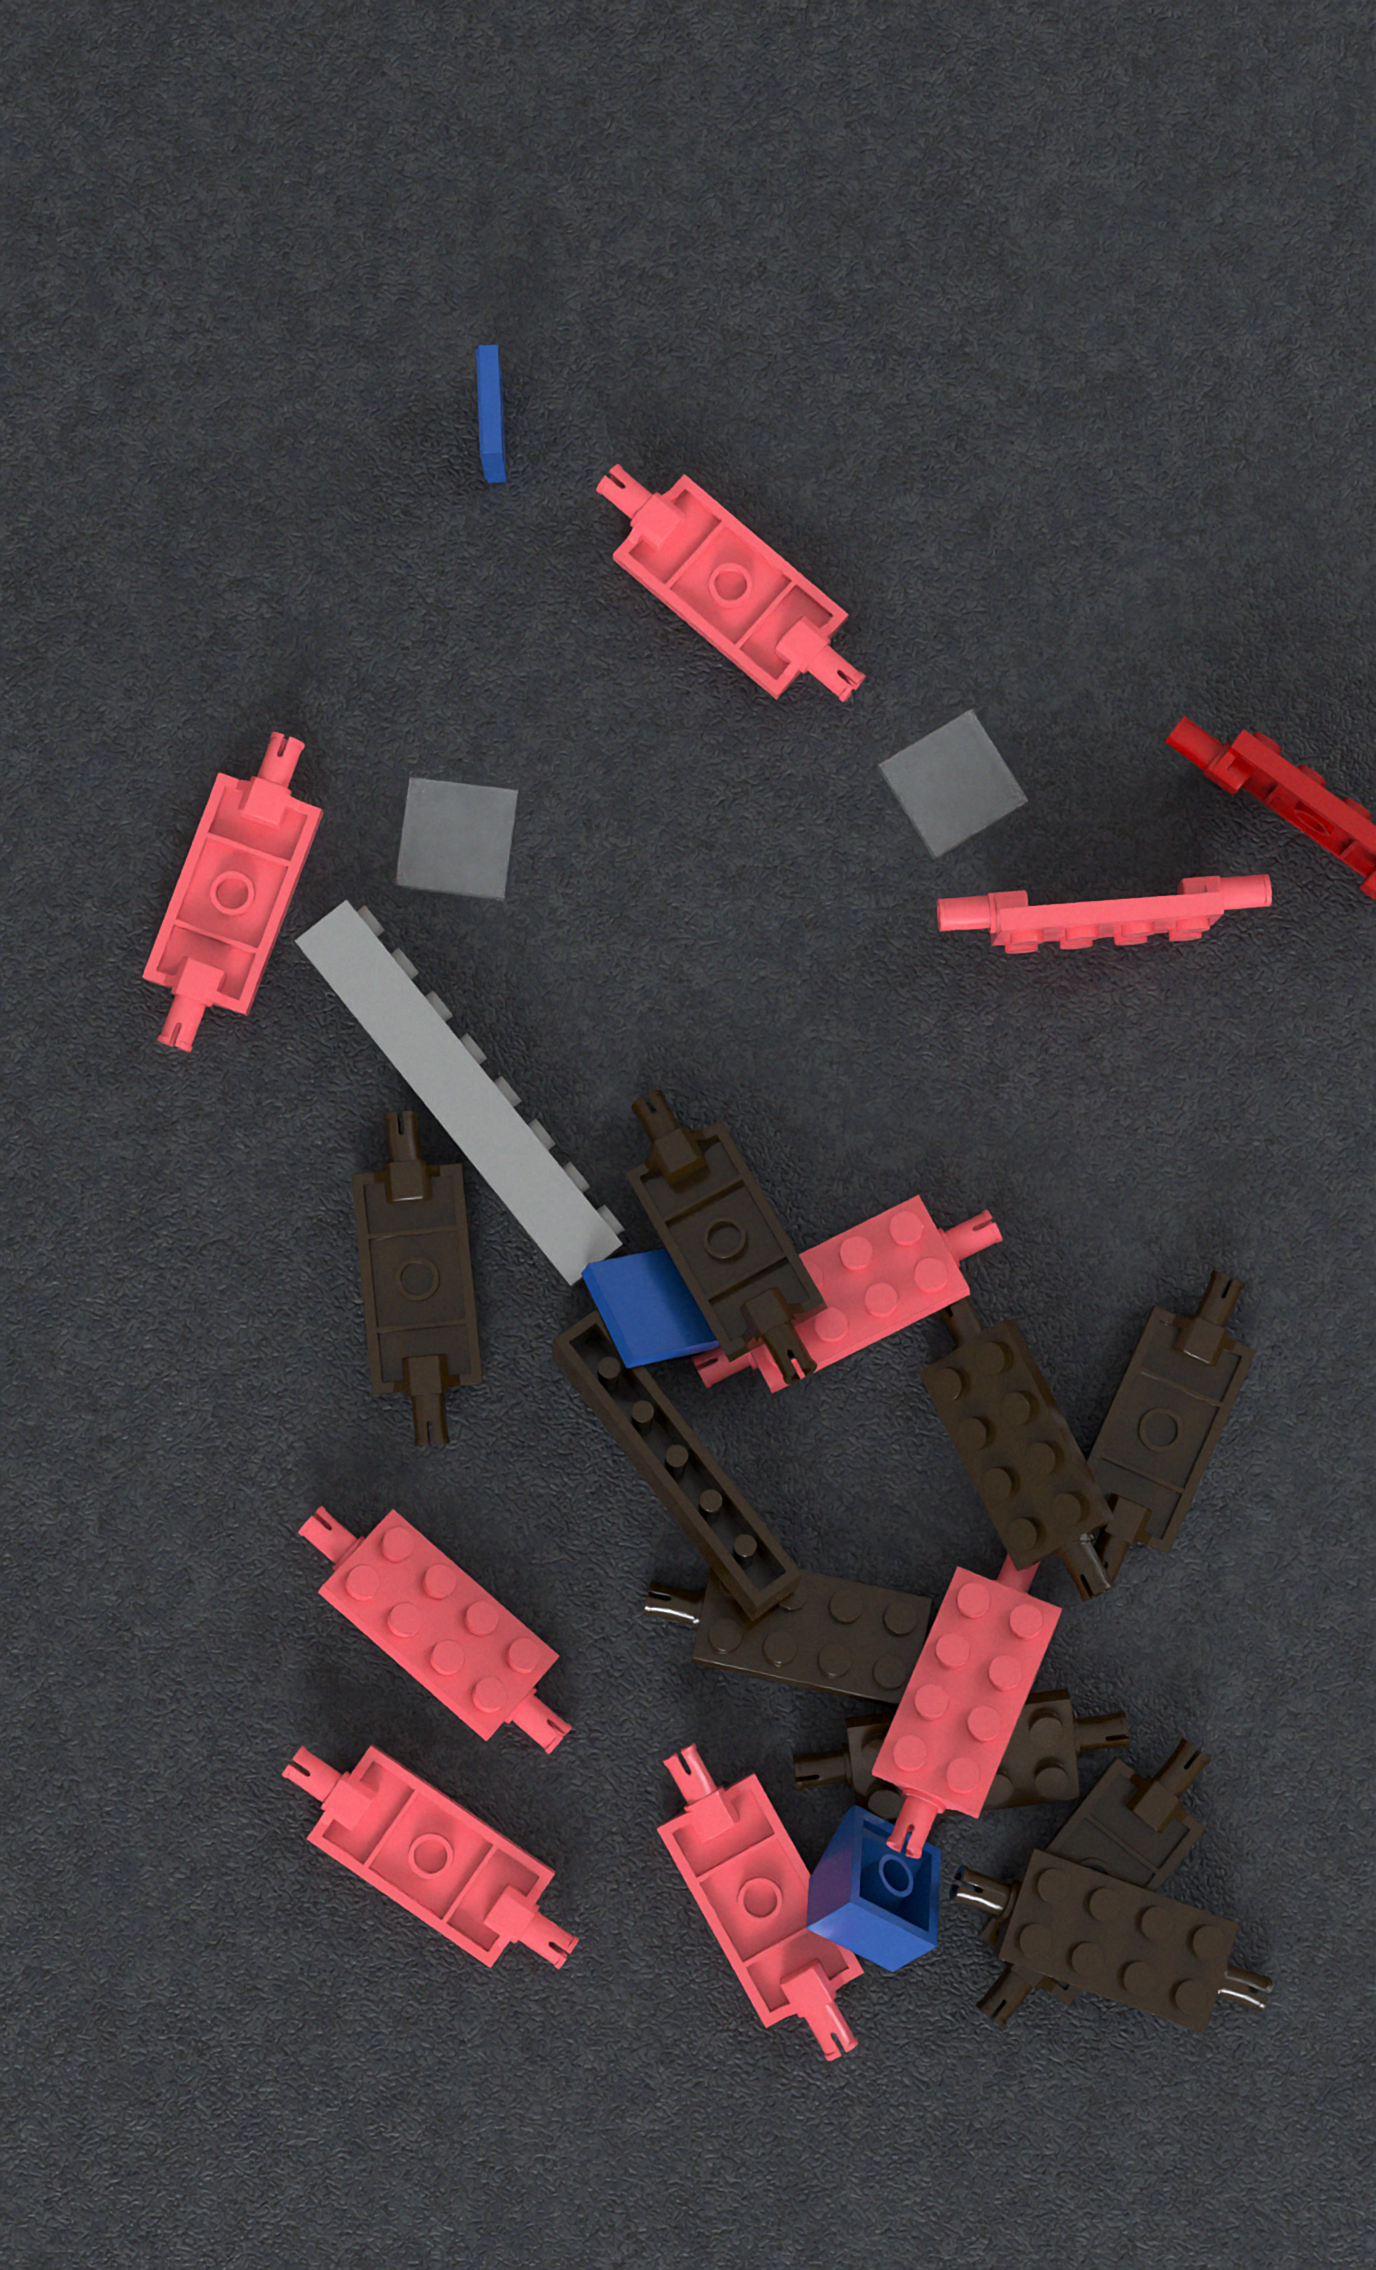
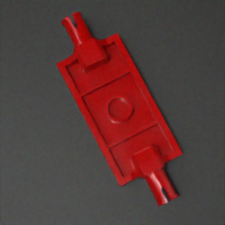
(1289, 791)

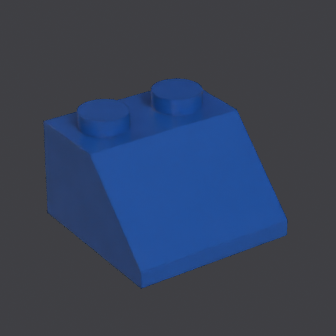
(873, 1895)

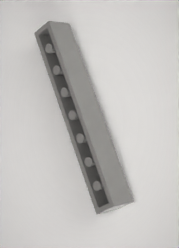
(459, 1092)

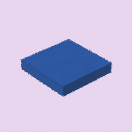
(491, 413)
(648, 1308)

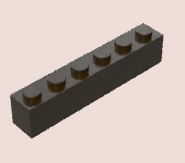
(677, 1467)

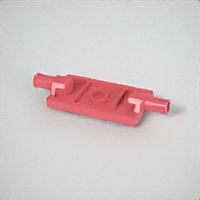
(729, 585)
(233, 893)
(1130, 921)
(873, 1285)
(438, 1625)
(964, 1698)
(431, 1856)
(757, 1900)

